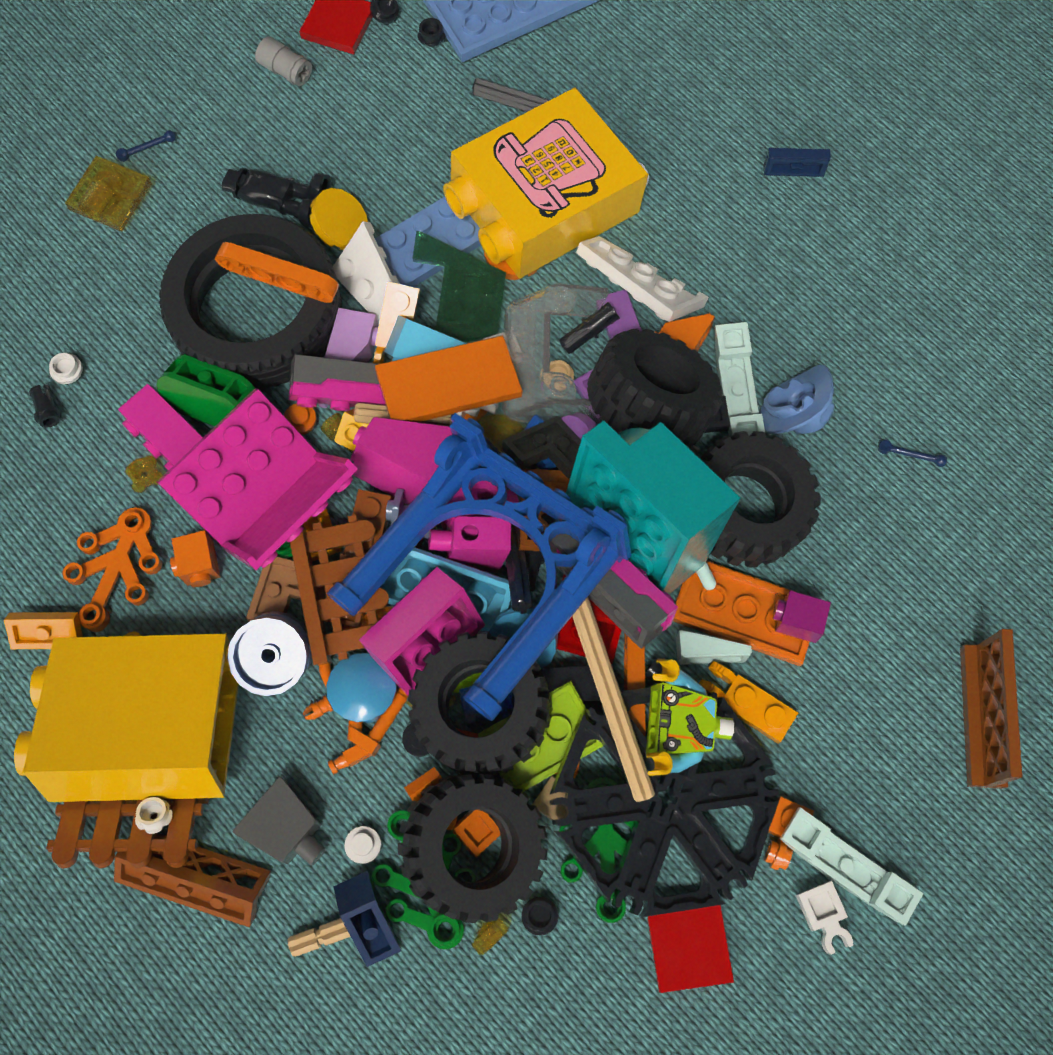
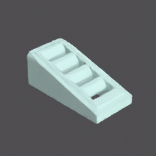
(703, 649)

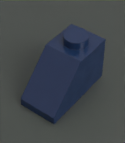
(366, 919)

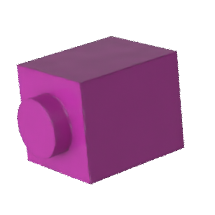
(801, 616)

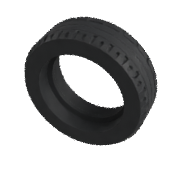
(195, 271)

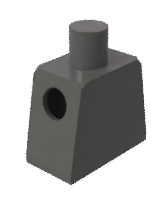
(282, 825)

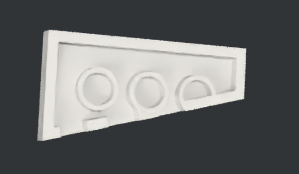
(641, 280)

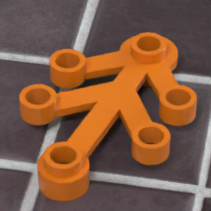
(114, 562)

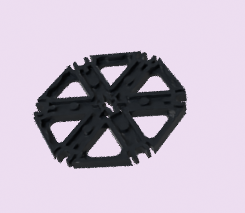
(660, 825)

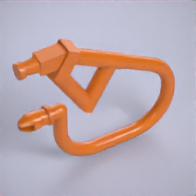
(364, 745)

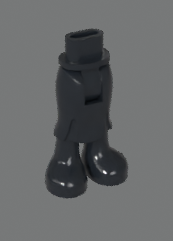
(276, 192)

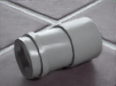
(283, 61)

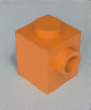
(195, 559)

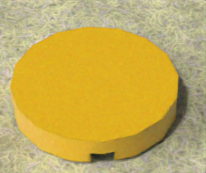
(336, 216)

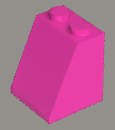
(397, 455)

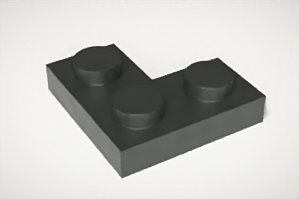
(546, 440)

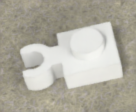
(823, 911)

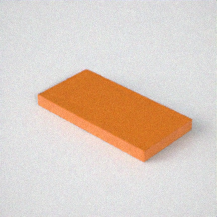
(448, 380)
(739, 612)

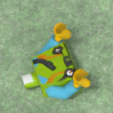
(681, 721)

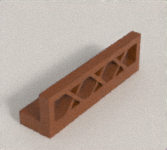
(192, 888)

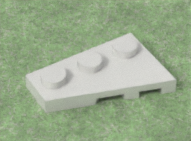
(364, 269)

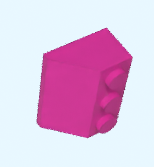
(417, 624)

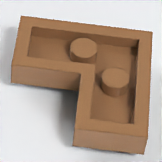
(276, 588)

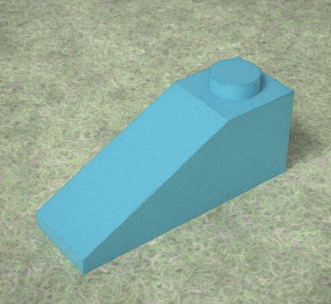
(415, 339)

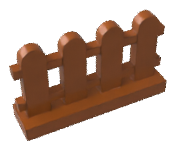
(327, 574)
(107, 830)

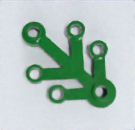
(605, 841)
(418, 919)

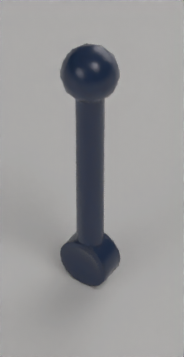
(123, 154)
(886, 446)

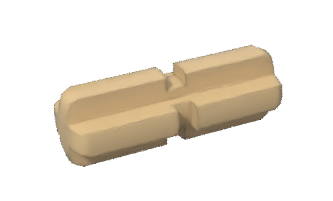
(312, 938)

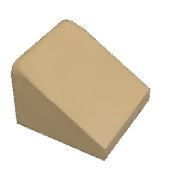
(543, 802)

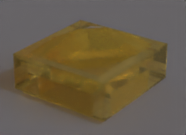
(488, 935)

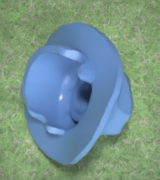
(800, 403)

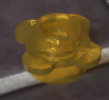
(135, 472)

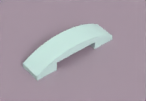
(736, 377)
(850, 868)

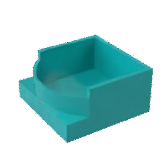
(663, 493)

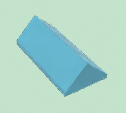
(486, 591)

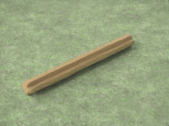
(613, 703)

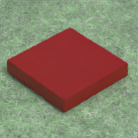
(337, 23)
(690, 949)

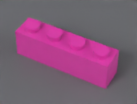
(159, 425)

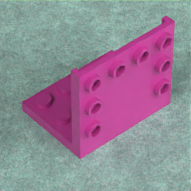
(255, 481)

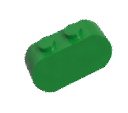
(202, 389)

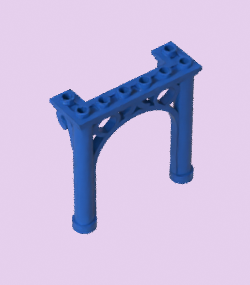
(463, 462)

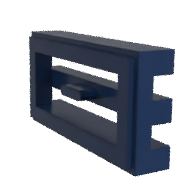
(796, 162)

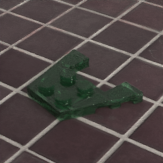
(469, 290)

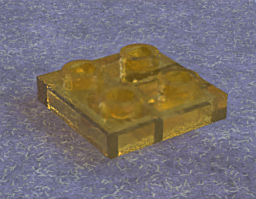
(108, 193)

